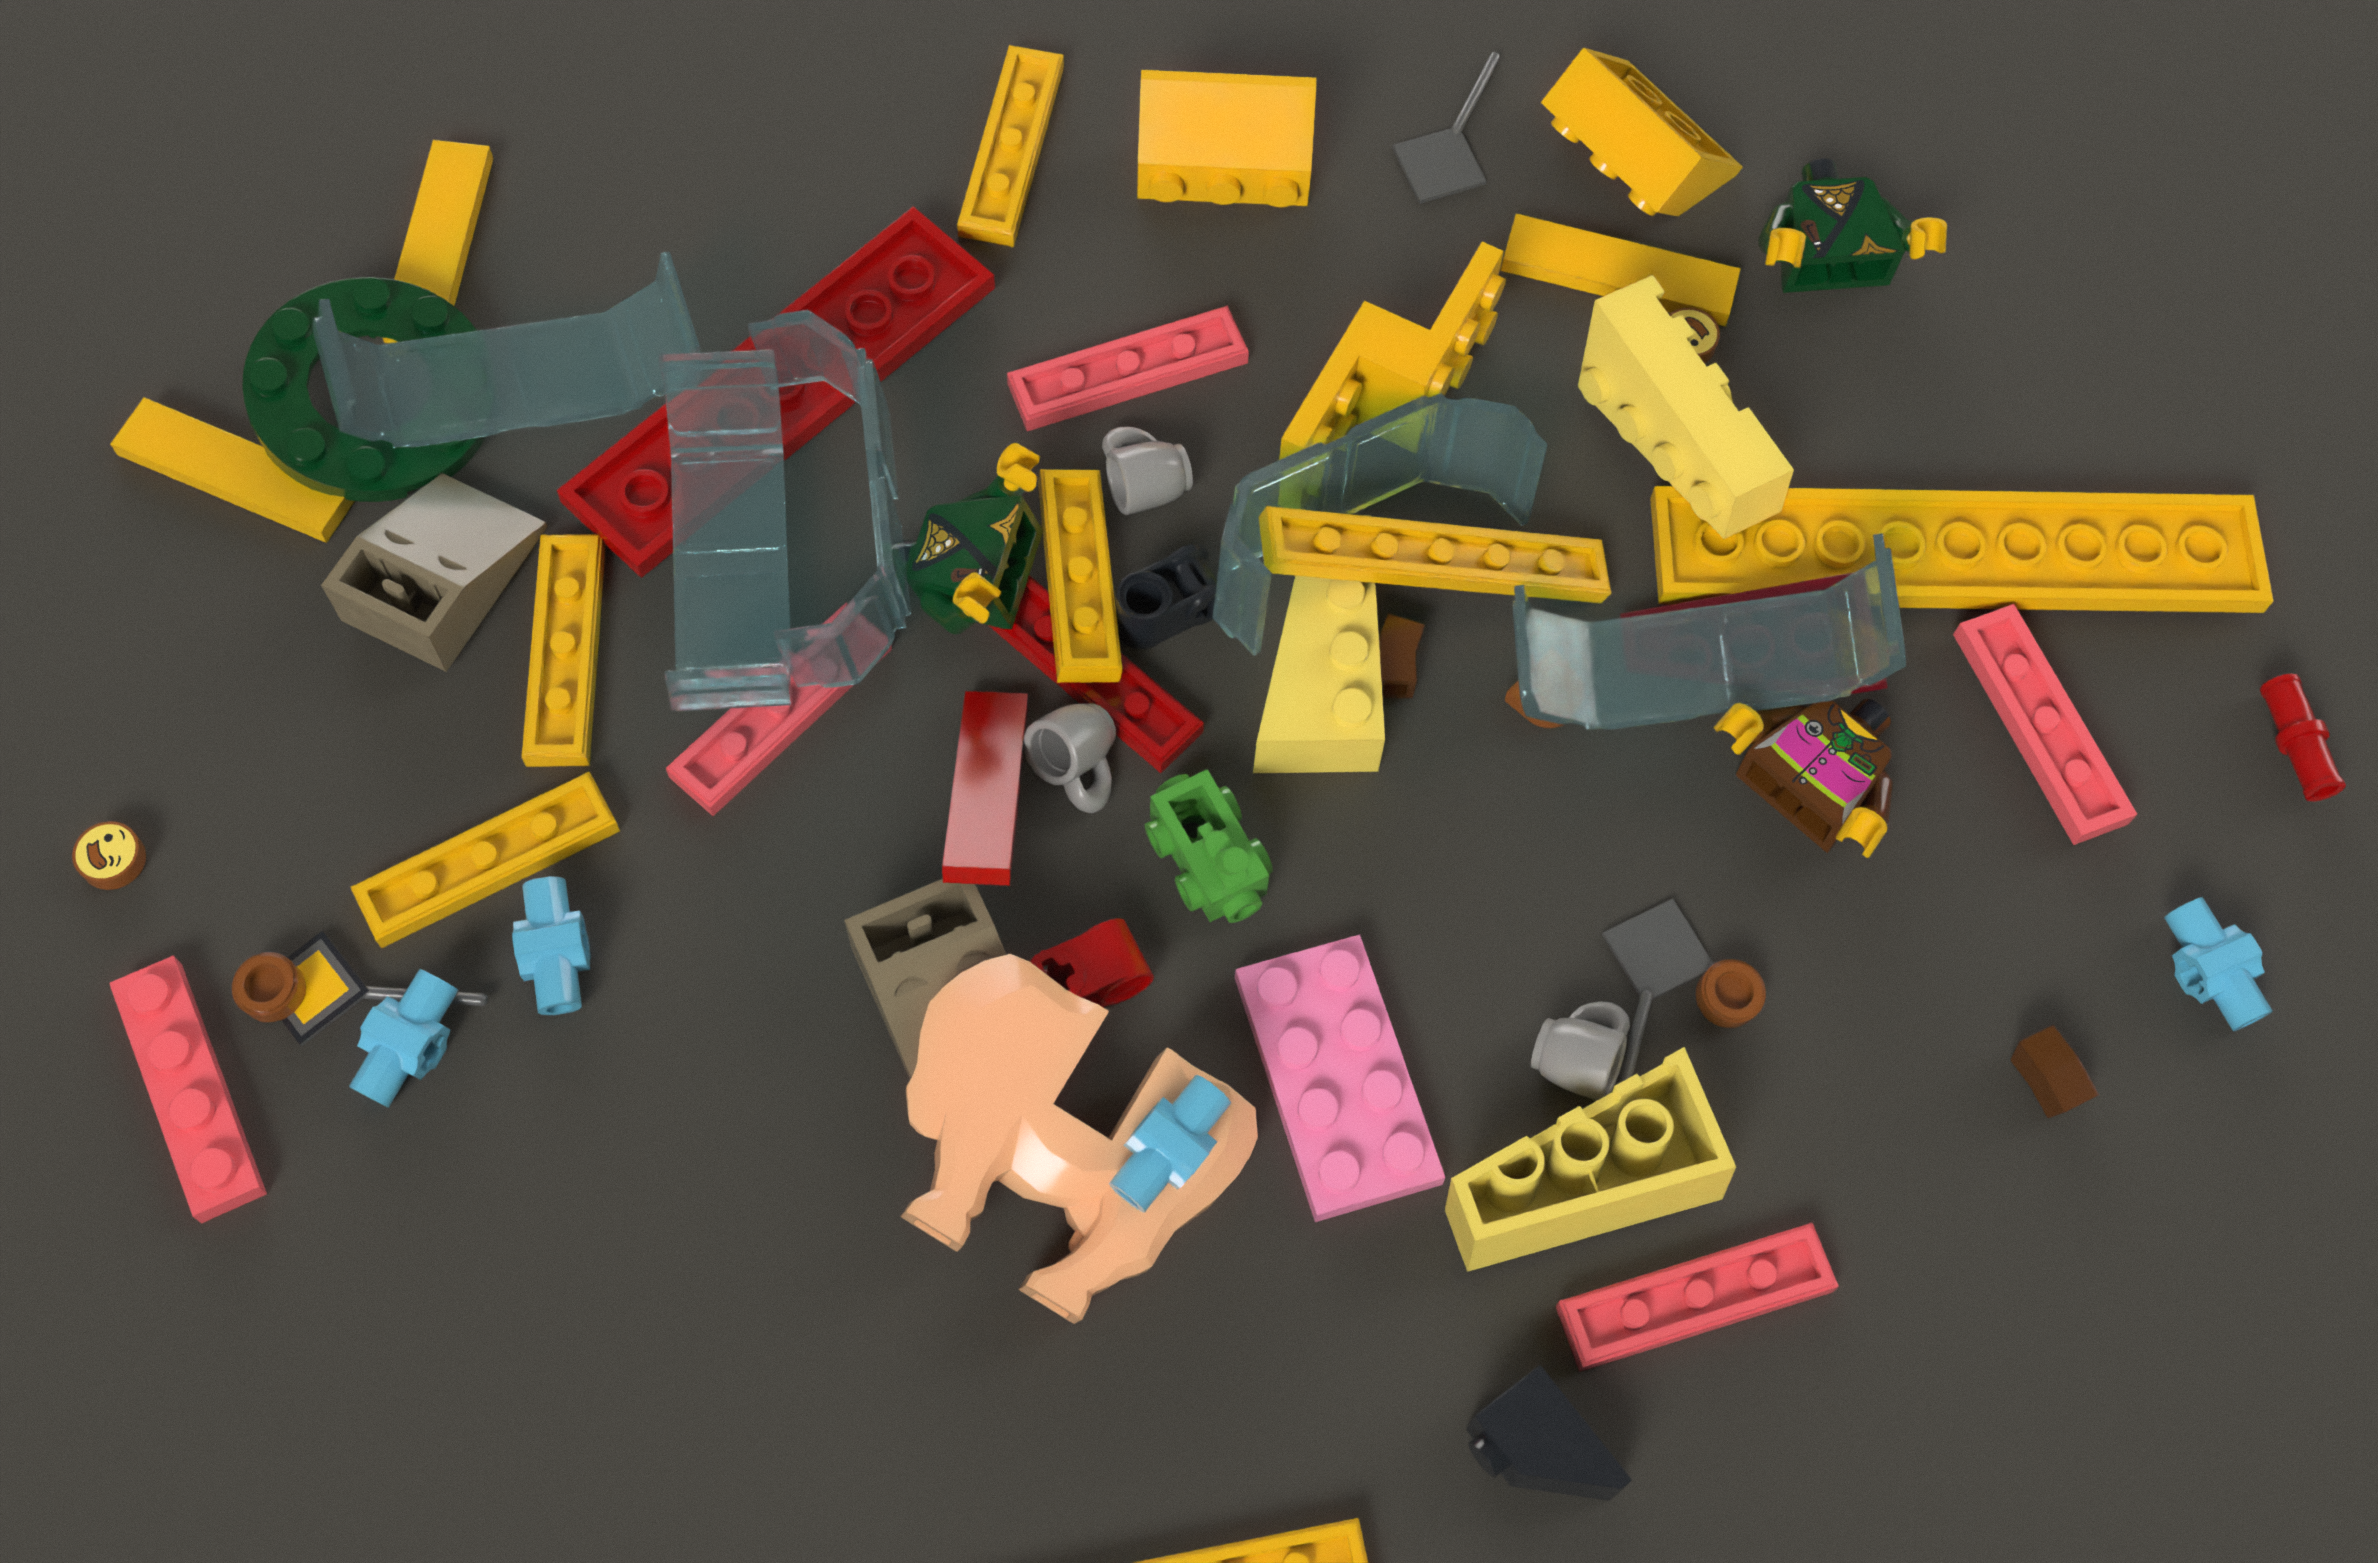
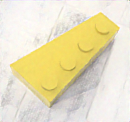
(1680, 411)
(1325, 683)
(1596, 1170)

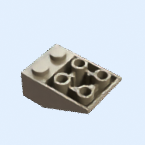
(432, 569)
(917, 948)

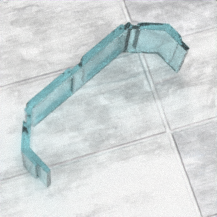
(508, 374)
(1426, 440)
(727, 530)
(864, 630)
(1711, 656)

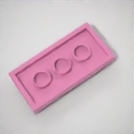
(1338, 1078)

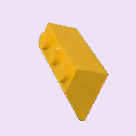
(1637, 134)
(1225, 138)

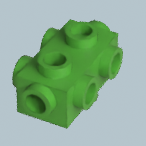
(1220, 866)

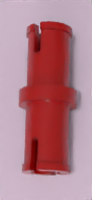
(2302, 737)

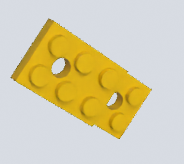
(1394, 361)

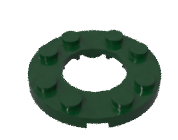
(293, 430)

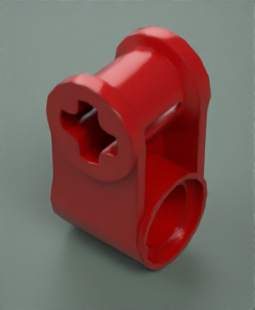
(1099, 964)

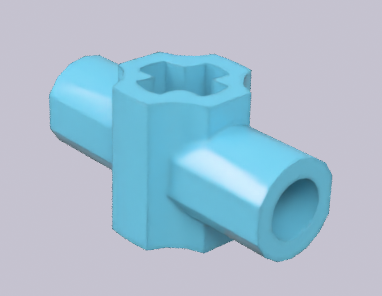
(551, 946)
(2218, 964)
(403, 1038)
(1170, 1143)

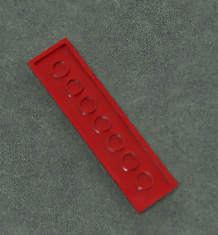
(883, 298)

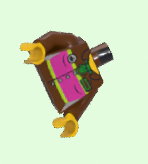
(1818, 767)

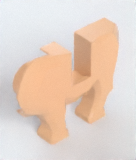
(985, 1089)

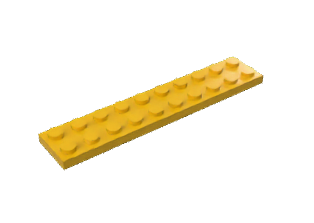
(1983, 548)

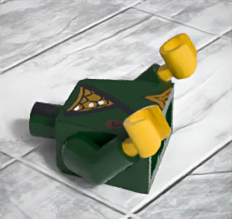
(1842, 233)
(978, 550)

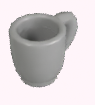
(1144, 470)
(1070, 744)
(1583, 1050)

